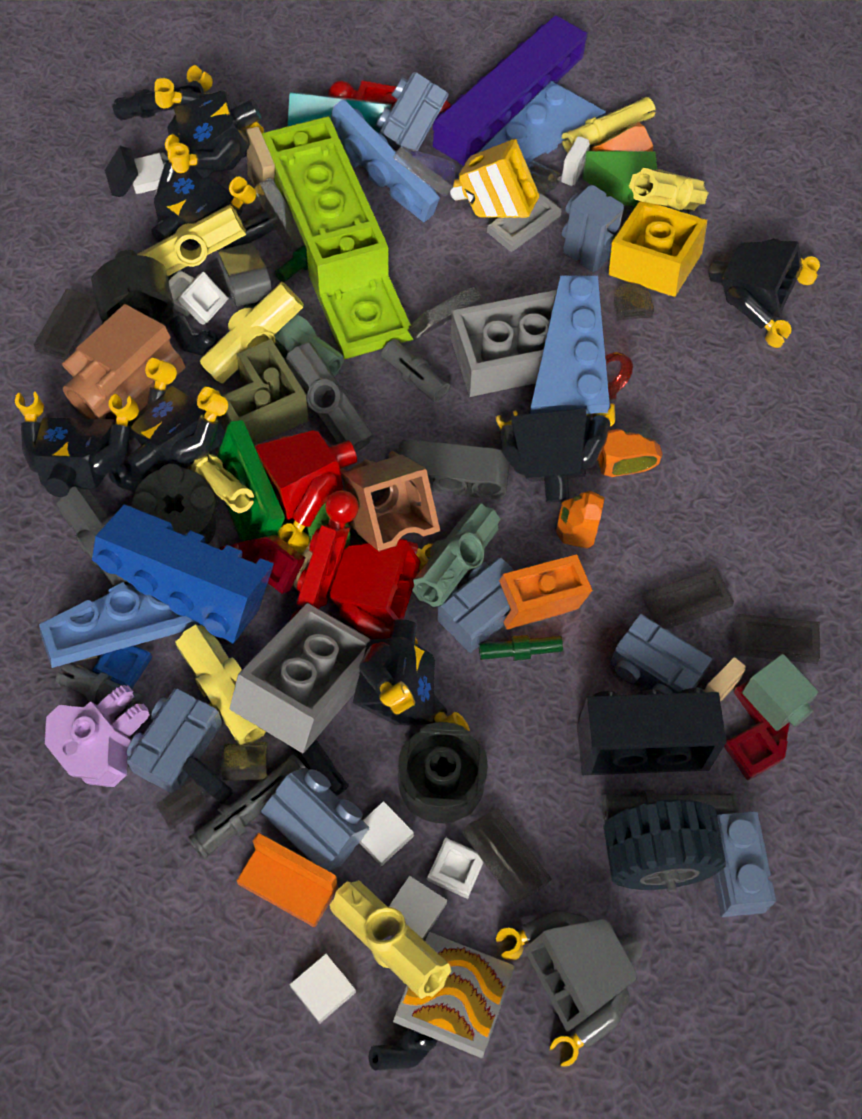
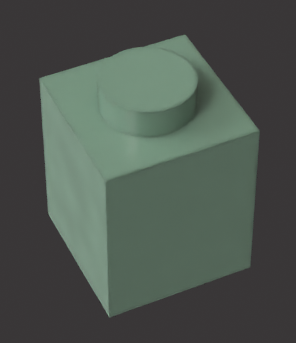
(781, 693)

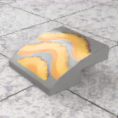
(466, 1005)

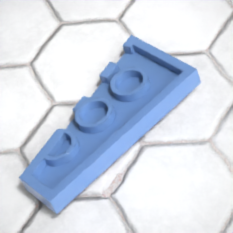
(544, 120)
(374, 154)
(574, 352)
(109, 624)

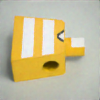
(497, 183)

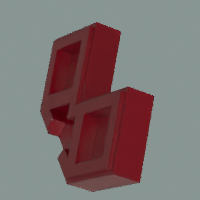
(275, 550)
(758, 746)

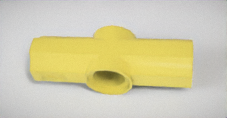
(668, 189)
(211, 233)
(249, 328)
(216, 678)
(404, 953)

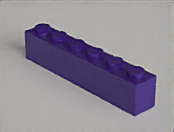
(508, 89)

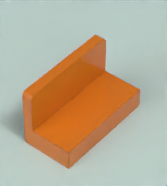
(544, 590)
(288, 880)

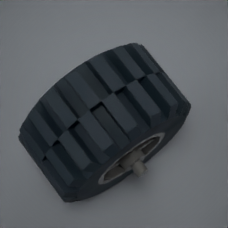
(664, 845)

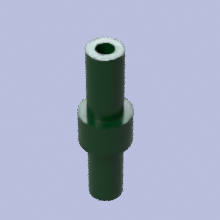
(293, 265)
(520, 647)

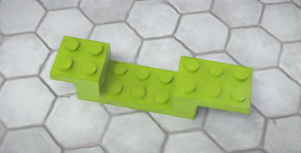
(341, 237)

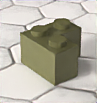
(270, 394)

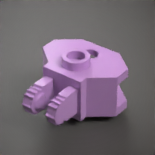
(90, 739)

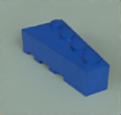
(183, 571)

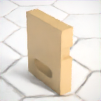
(259, 160)

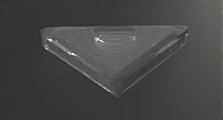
(431, 169)

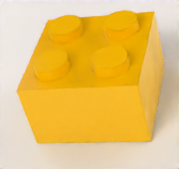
(657, 247)

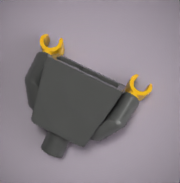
(581, 971)

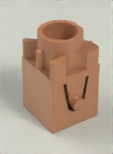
(116, 361)
(397, 510)

